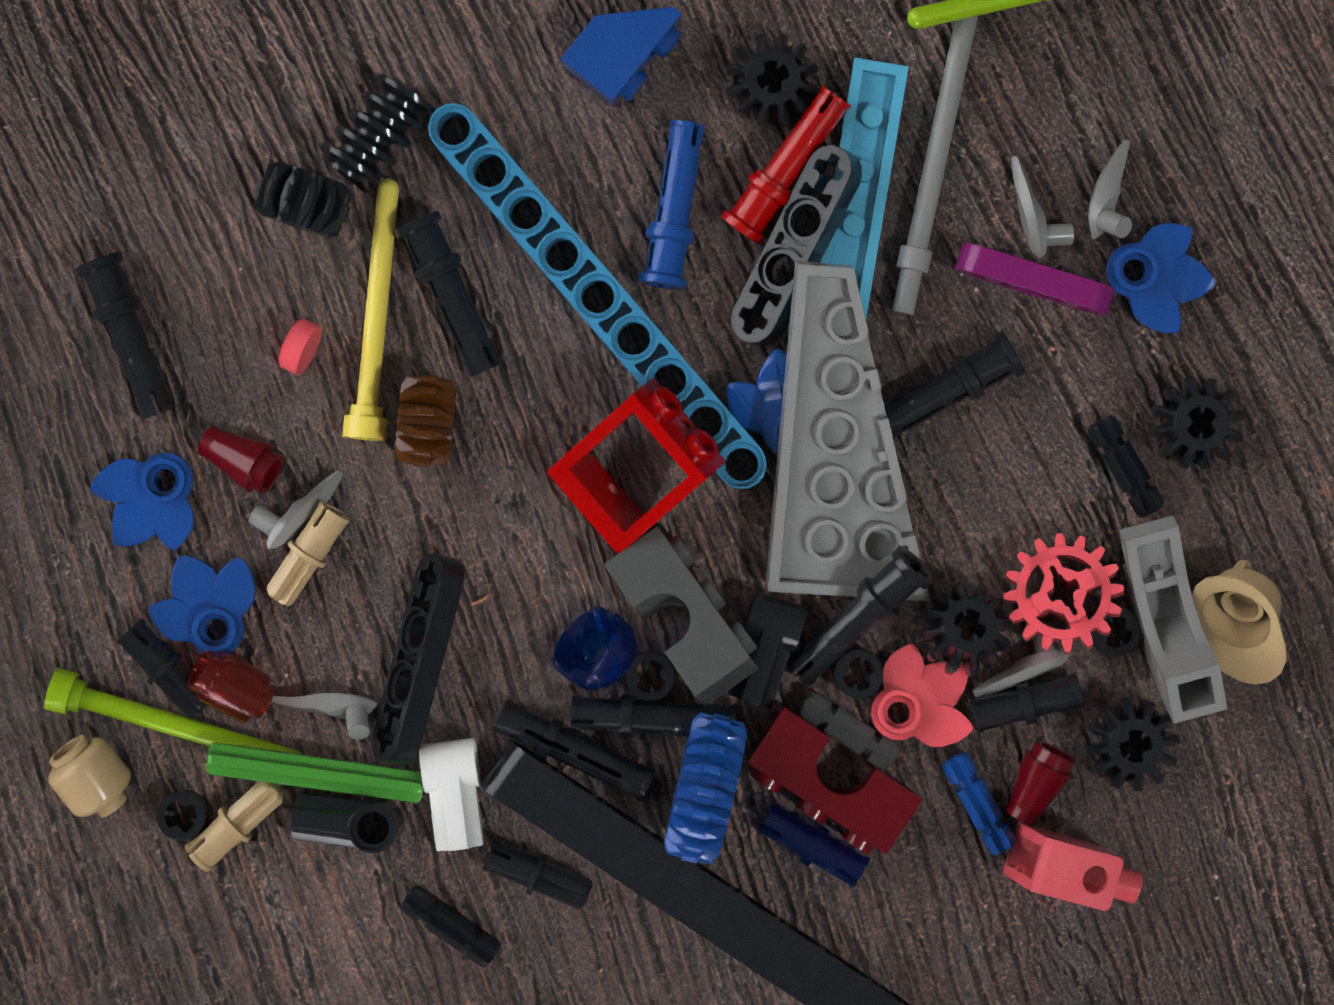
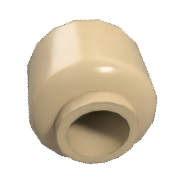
(89, 777)

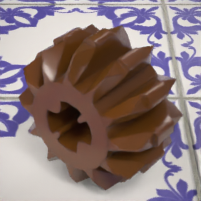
(425, 421)

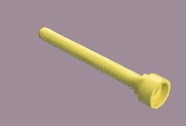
(365, 416)

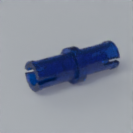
(814, 845)

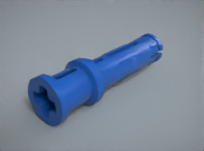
(670, 231)

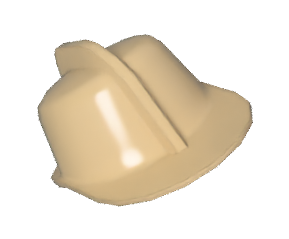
(1243, 623)

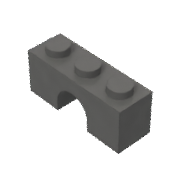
(711, 653)

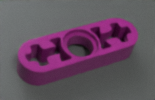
(1034, 279)

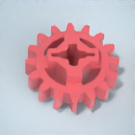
(1085, 581)

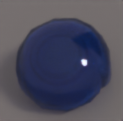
(595, 649)

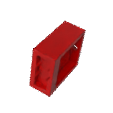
(599, 494)

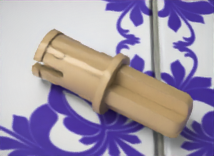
(307, 553)
(234, 825)

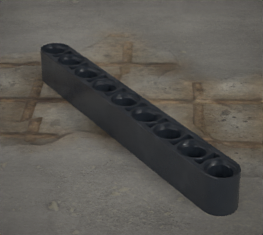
(677, 886)

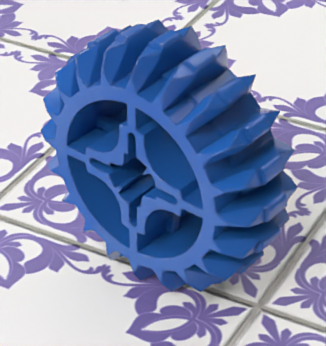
(705, 788)

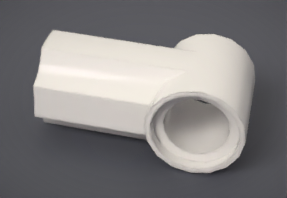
(451, 778)

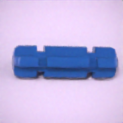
(979, 803)

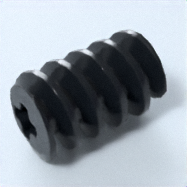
(376, 132)

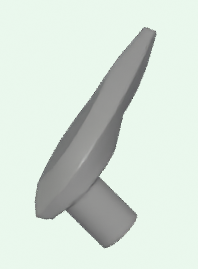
(1105, 195)
(1032, 216)
(298, 515)
(1024, 668)
(345, 706)

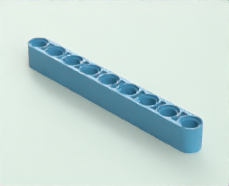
(586, 271)

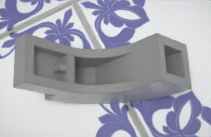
(1169, 624)

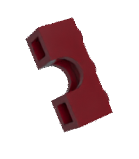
(870, 811)

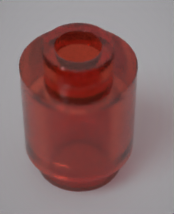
(230, 686)

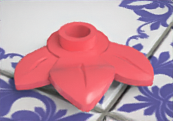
(927, 695)

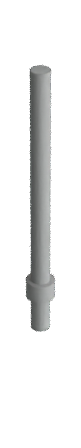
(915, 257)

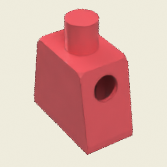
(1070, 869)

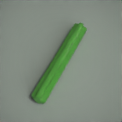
(314, 772)

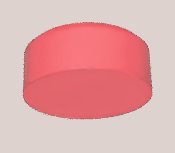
(300, 346)

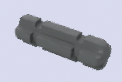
(849, 730)

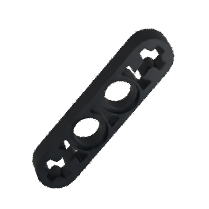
(788, 241)
(417, 659)

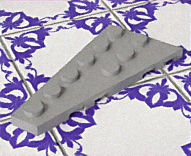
(837, 465)

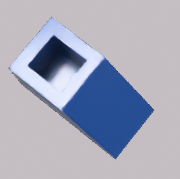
(618, 47)

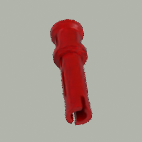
(771, 186)

